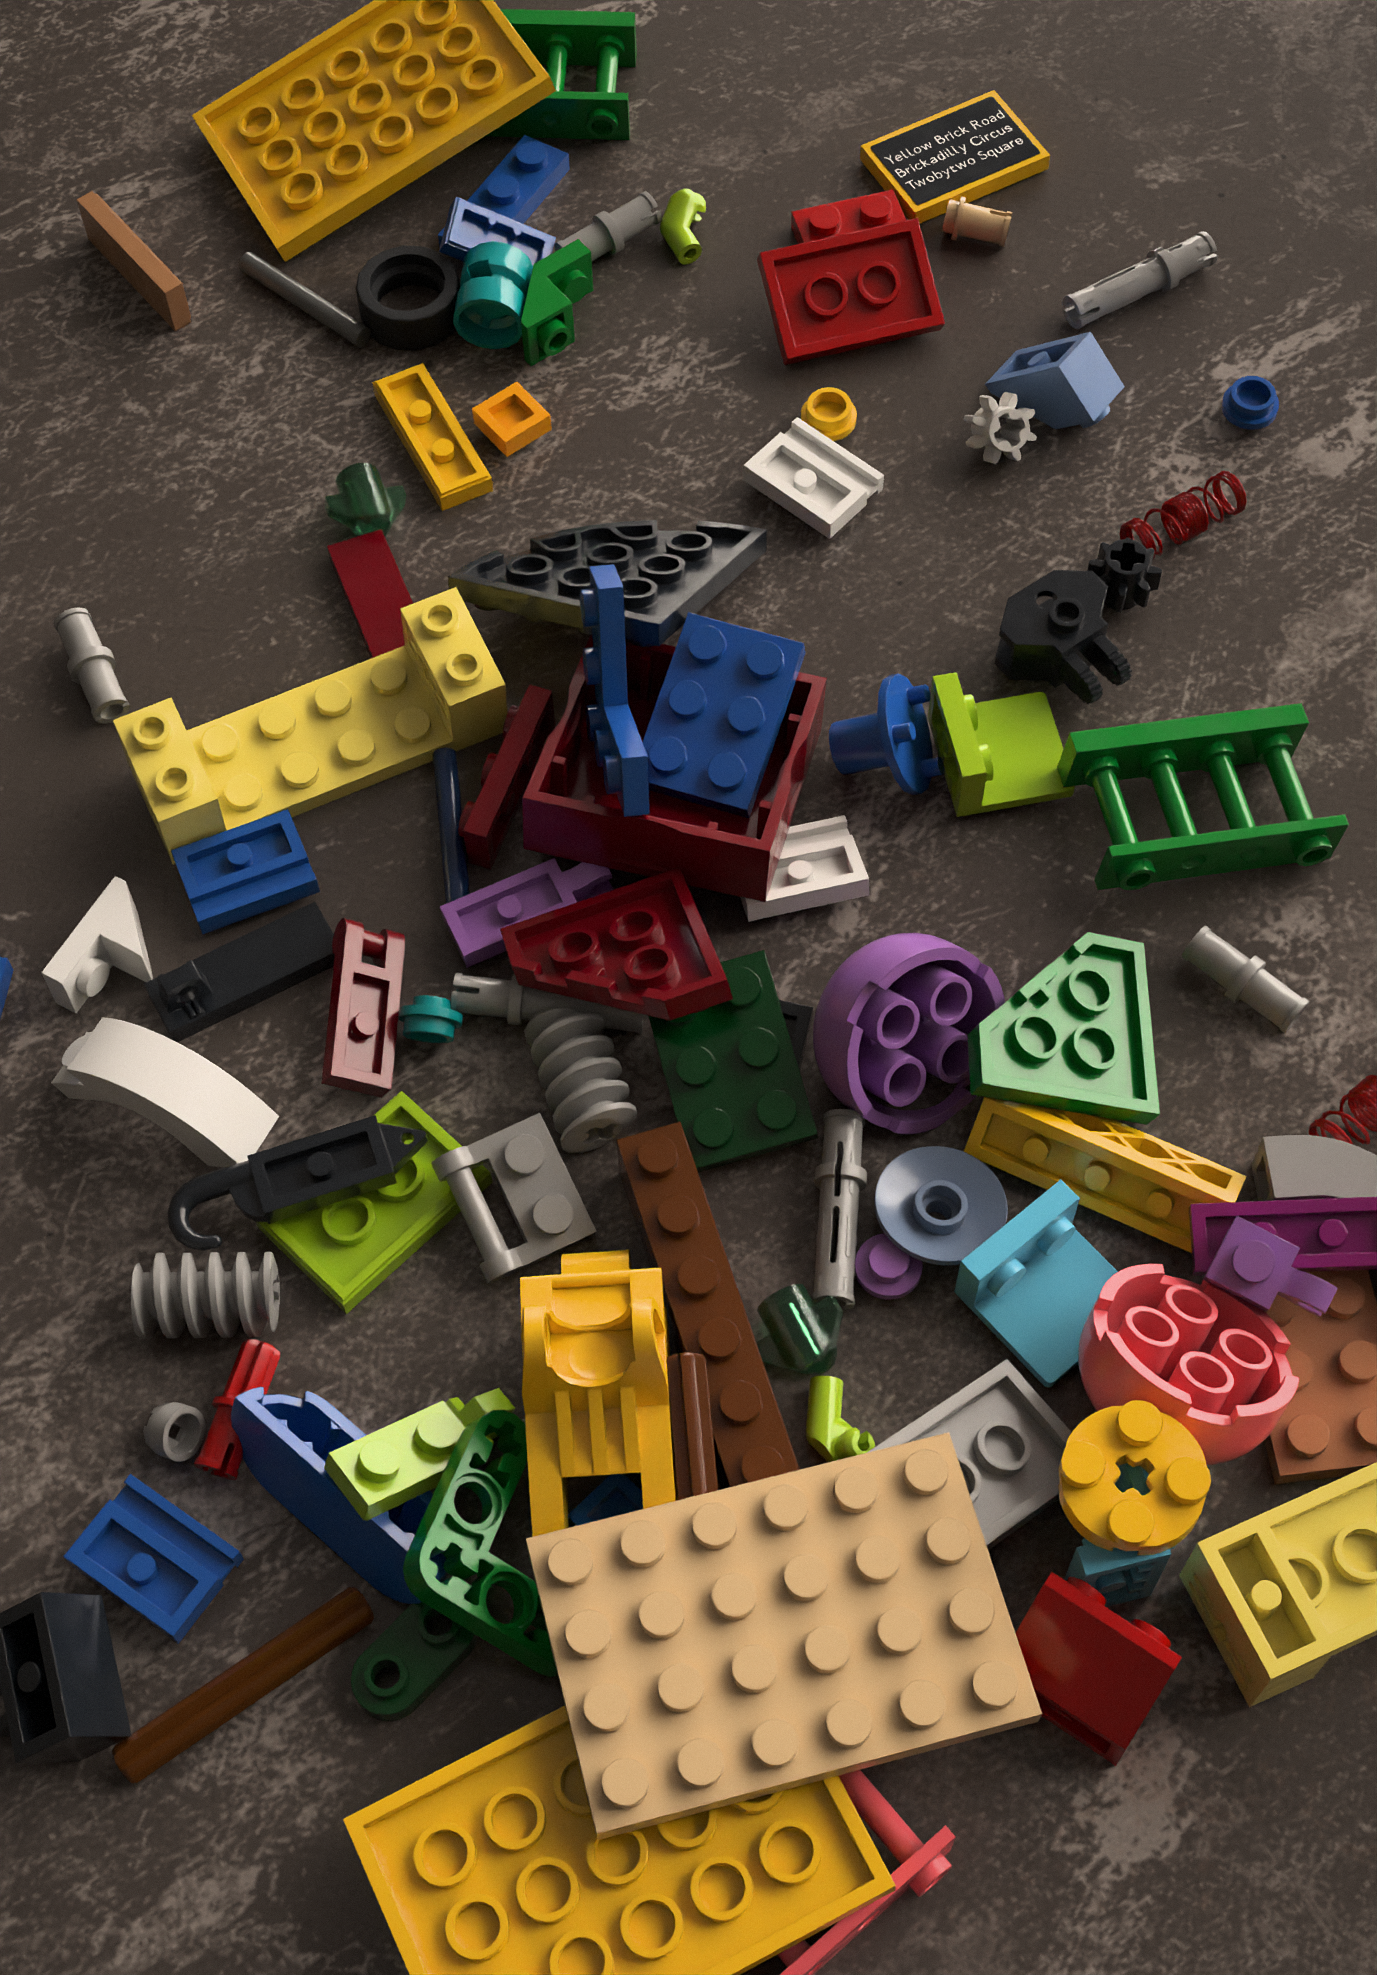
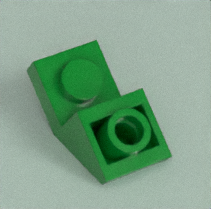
(548, 307)

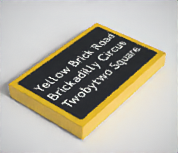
(954, 155)

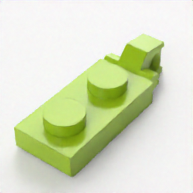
(406, 1455)

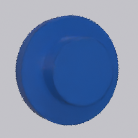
(1250, 403)

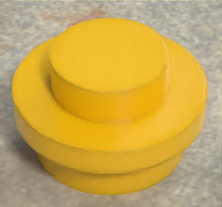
(830, 413)

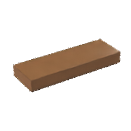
(134, 260)

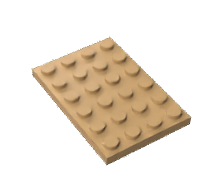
(778, 1634)

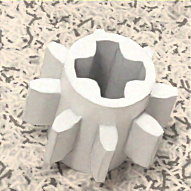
(986, 423)

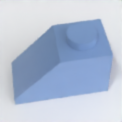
(1061, 380)

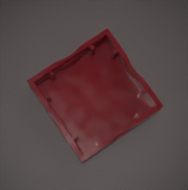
(716, 850)

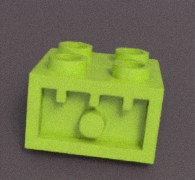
(995, 749)

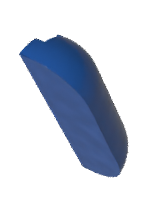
(286, 1451)

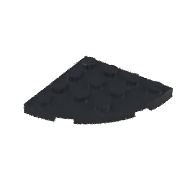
(659, 570)

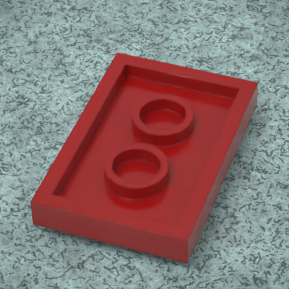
(850, 291)

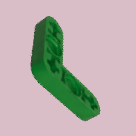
(468, 1545)

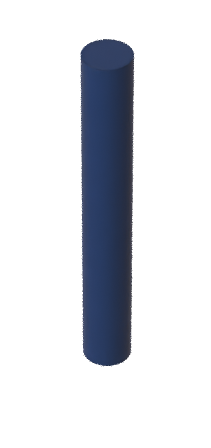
(449, 813)

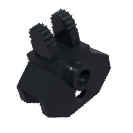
(1061, 635)

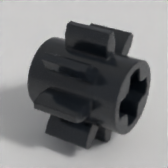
(1127, 573)

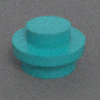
(430, 1019)

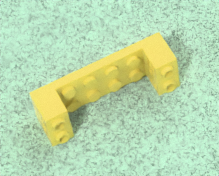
(321, 735)
(1291, 1585)

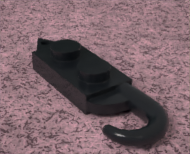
(299, 1176)

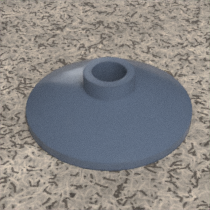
(944, 1183)

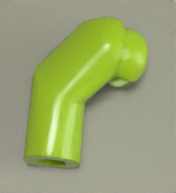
(676, 224)
(824, 1426)

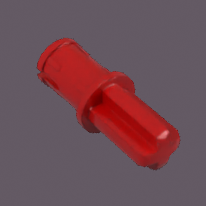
(222, 1447)

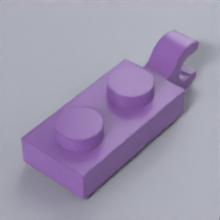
(477, 917)

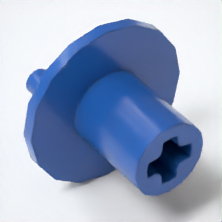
(891, 737)

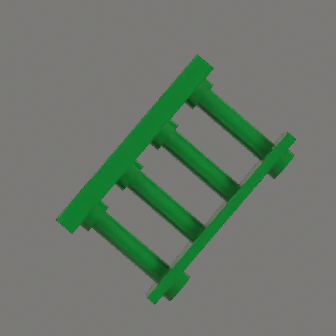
(583, 39)
(1210, 745)

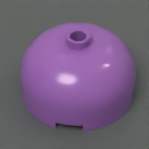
(894, 1016)

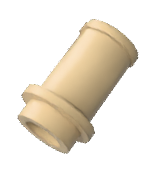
(976, 222)

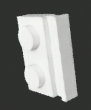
(813, 478)
(814, 870)

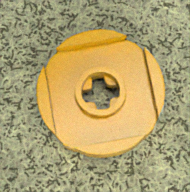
(1127, 1519)

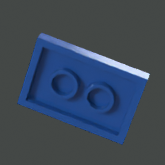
(720, 713)

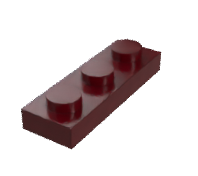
(507, 776)

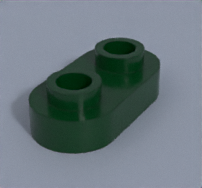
(418, 1655)

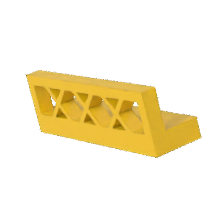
(1104, 1164)

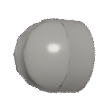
(189, 1437)

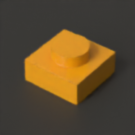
(511, 419)

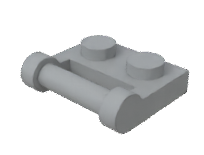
(534, 1188)

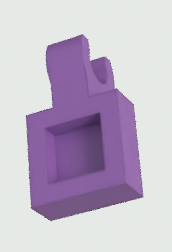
(1259, 1267)

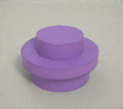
(886, 1269)

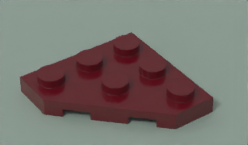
(624, 950)

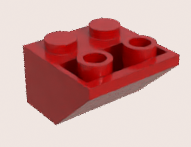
(1092, 1666)

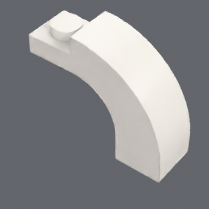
(168, 1086)

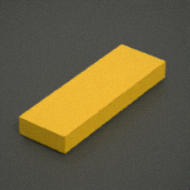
(432, 437)

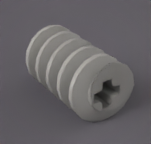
(579, 1077)
(205, 1297)

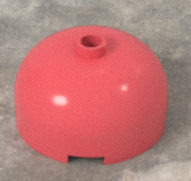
(1190, 1355)

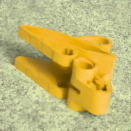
(595, 1380)

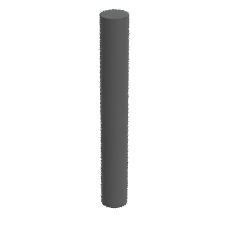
(305, 299)

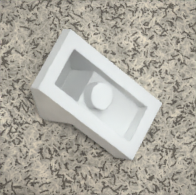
(103, 938)

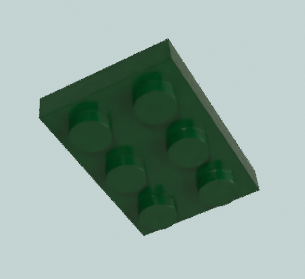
(735, 1072)

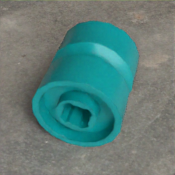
(492, 295)

